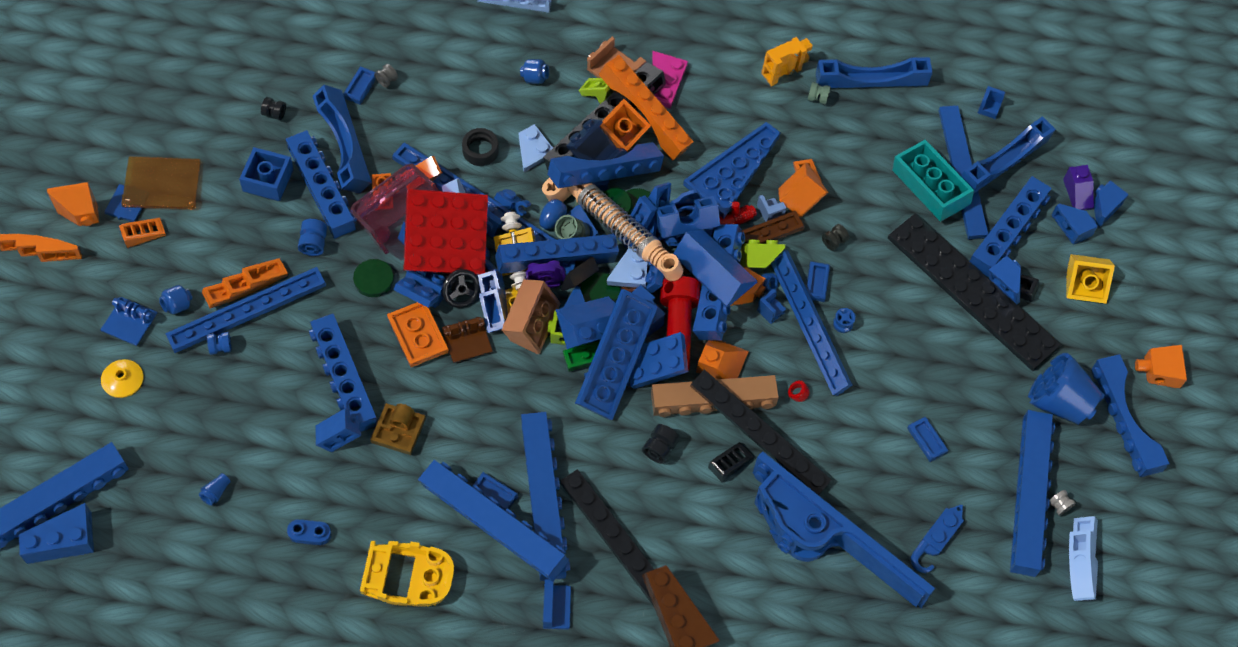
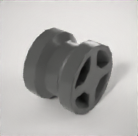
(386, 75)

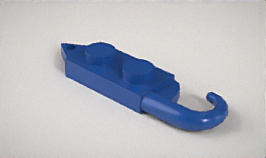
(938, 536)

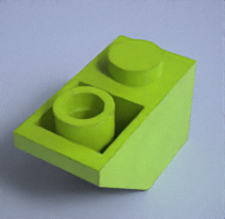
(760, 255)

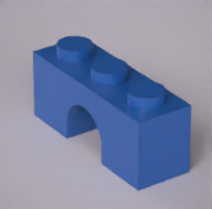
(703, 217)

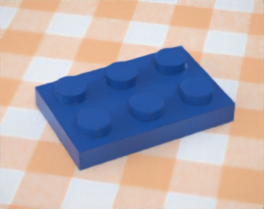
(660, 361)

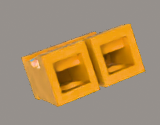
(785, 59)

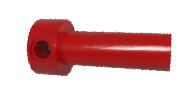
(681, 298)

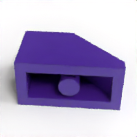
(1080, 187)

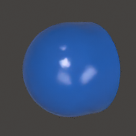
(772, 278)

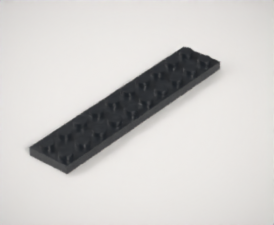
(974, 292)

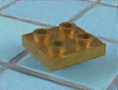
(398, 428)

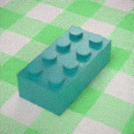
(933, 180)

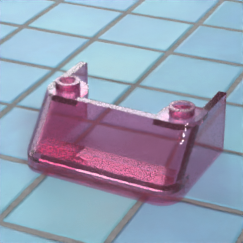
(388, 202)

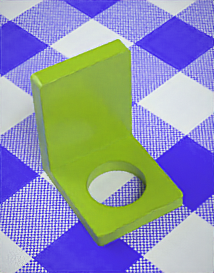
(552, 329)

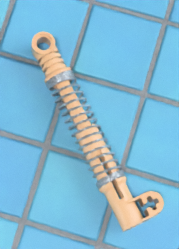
(650, 248)

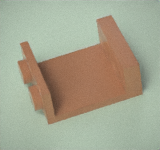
(607, 52)

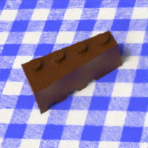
(676, 611)

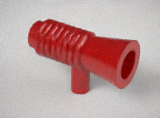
(738, 214)

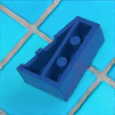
(59, 537)

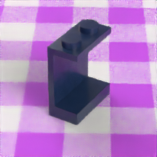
(593, 143)

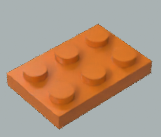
(417, 333)

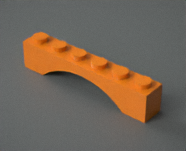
(624, 80)

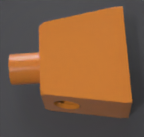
(1164, 366)

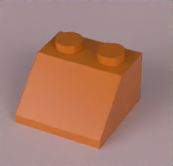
(624, 125)

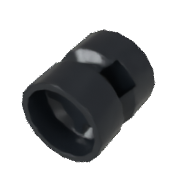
(661, 442)

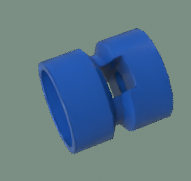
(312, 237)

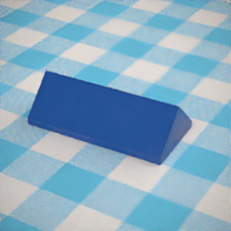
(713, 267)

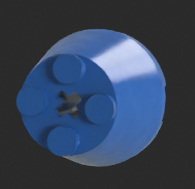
(1066, 390)

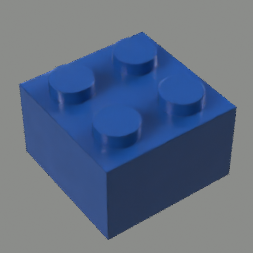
(266, 174)

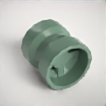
(819, 93)

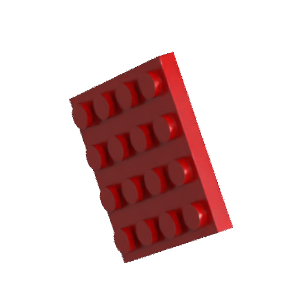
(445, 231)

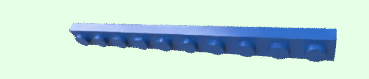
(407, 155)

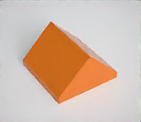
(802, 190)

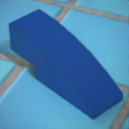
(493, 300)

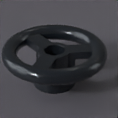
(454, 283)

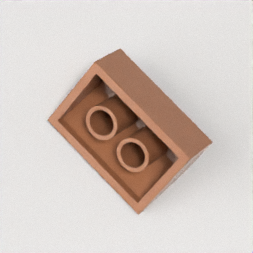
(530, 315)

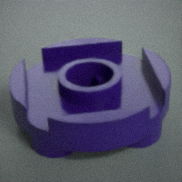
(549, 272)

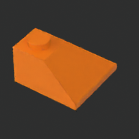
(75, 203)
(722, 360)

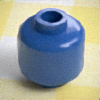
(534, 71)
(175, 299)

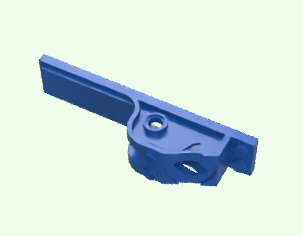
(809, 526)

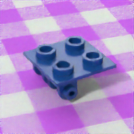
(128, 321)

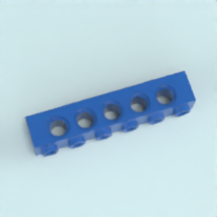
(1034, 191)
(337, 223)
(705, 327)
(328, 328)

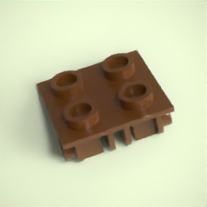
(467, 339)

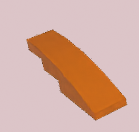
(46, 248)
(245, 283)

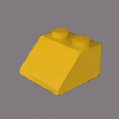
(1089, 278)

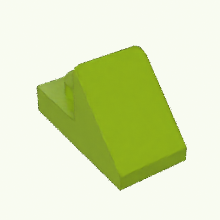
(597, 88)

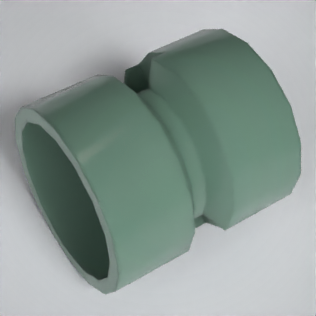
(571, 227)

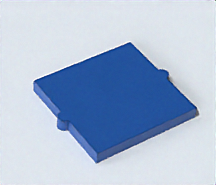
(115, 207)

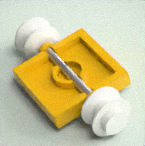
(512, 237)

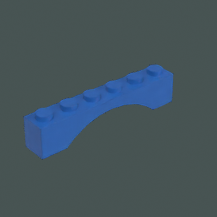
(905, 73)
(333, 108)
(1027, 142)
(572, 171)
(518, 256)
(1146, 453)

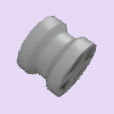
(1062, 502)

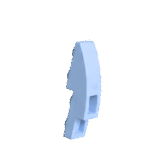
(1082, 558)

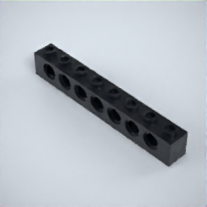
(649, 75)

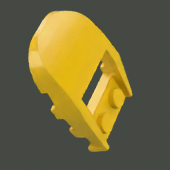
(429, 580)

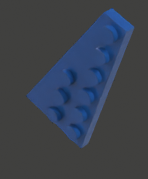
(733, 169)

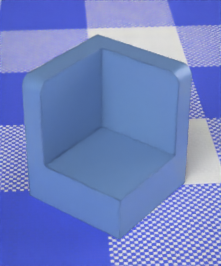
(770, 208)

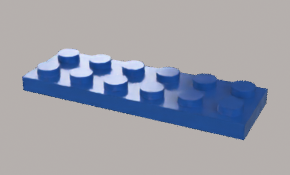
(616, 354)

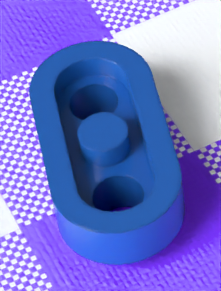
(308, 532)

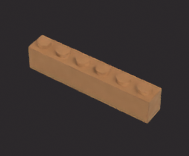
(683, 400)

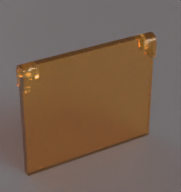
(161, 183)

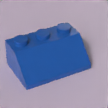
(585, 321)

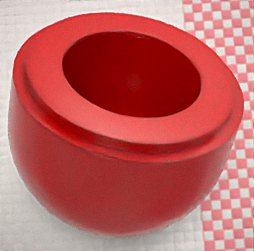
(802, 395)

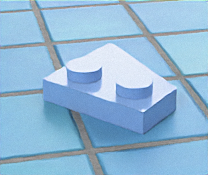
(532, 147)
(629, 271)

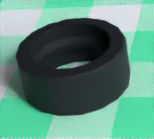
(480, 134)

